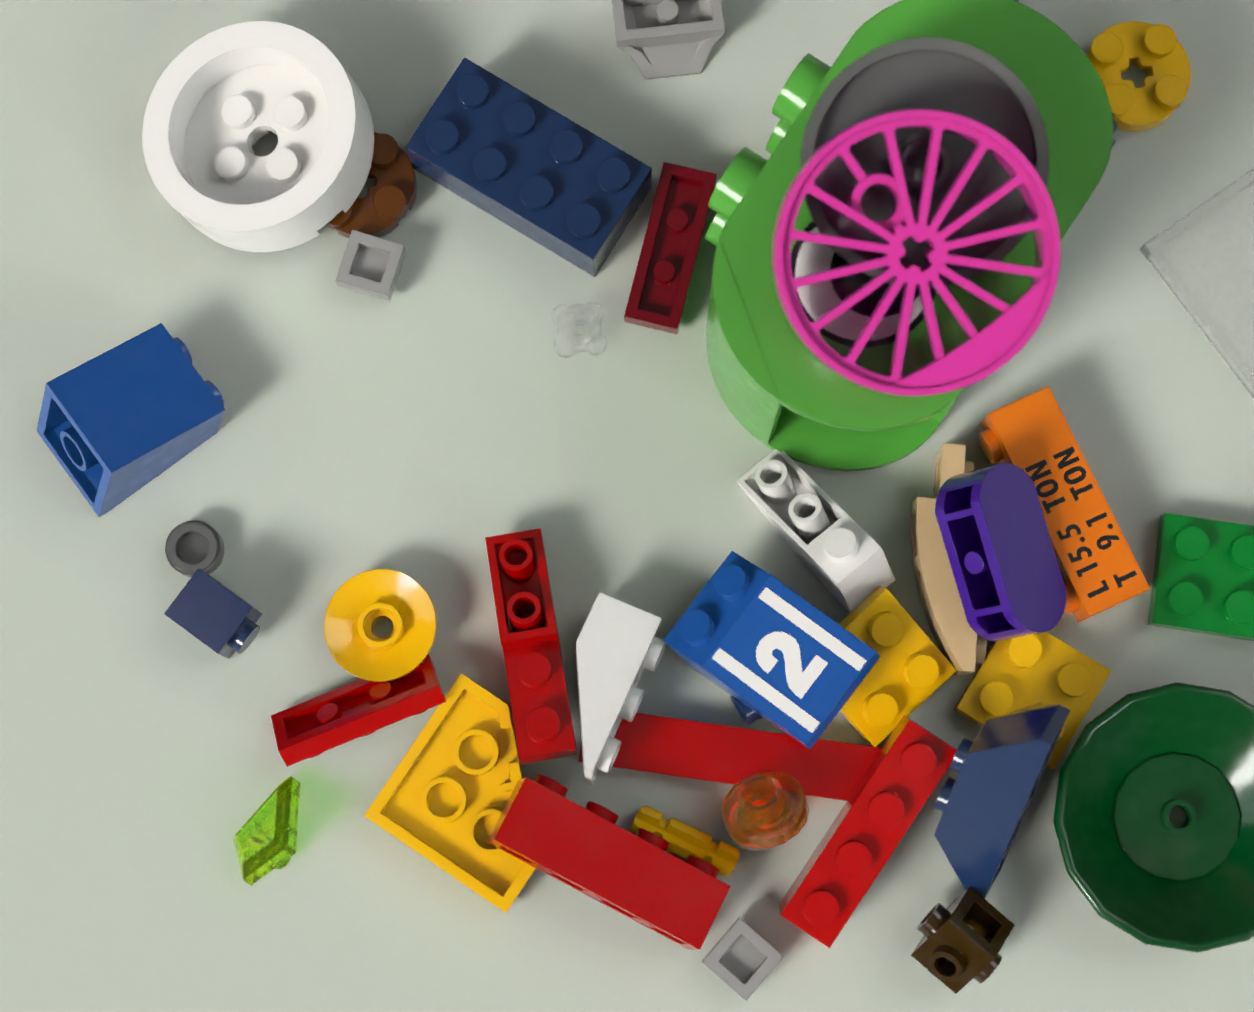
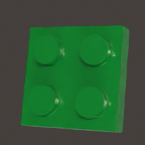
(1203, 577)

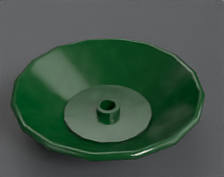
(1113, 827)

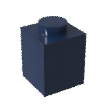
(215, 615)

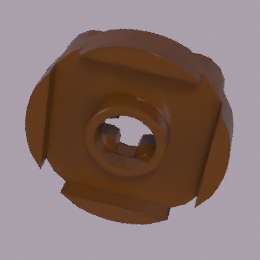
(388, 199)

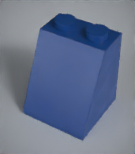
(128, 416)

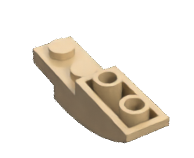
(934, 573)

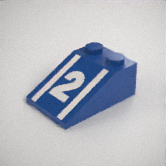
(771, 649)

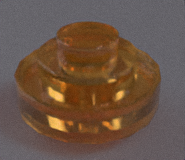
(765, 810)

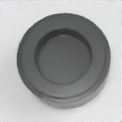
(194, 547)

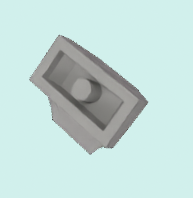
(668, 35)

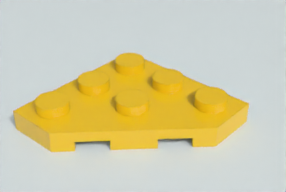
(454, 790)

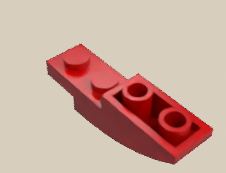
(531, 646)

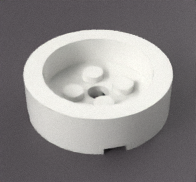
(228, 96)

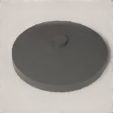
(927, 76)

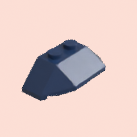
(994, 790)

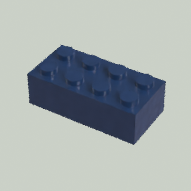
(529, 166)

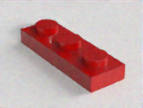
(354, 712)

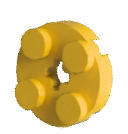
(1159, 55)

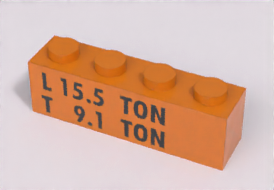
(1083, 531)

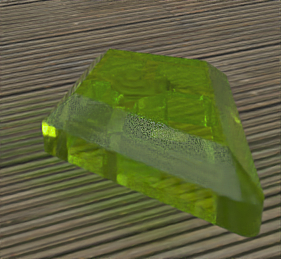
(270, 833)

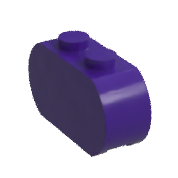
(1000, 552)

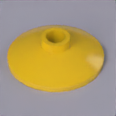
(357, 609)

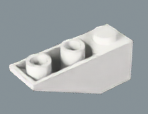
(817, 529)
(610, 661)

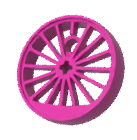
(985, 349)

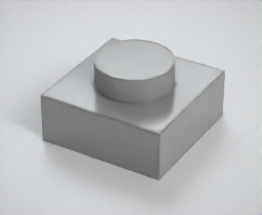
(371, 265)
(742, 959)

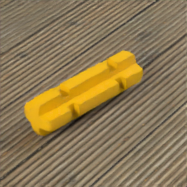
(687, 840)

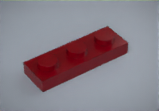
(670, 248)

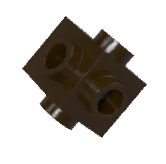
(954, 949)

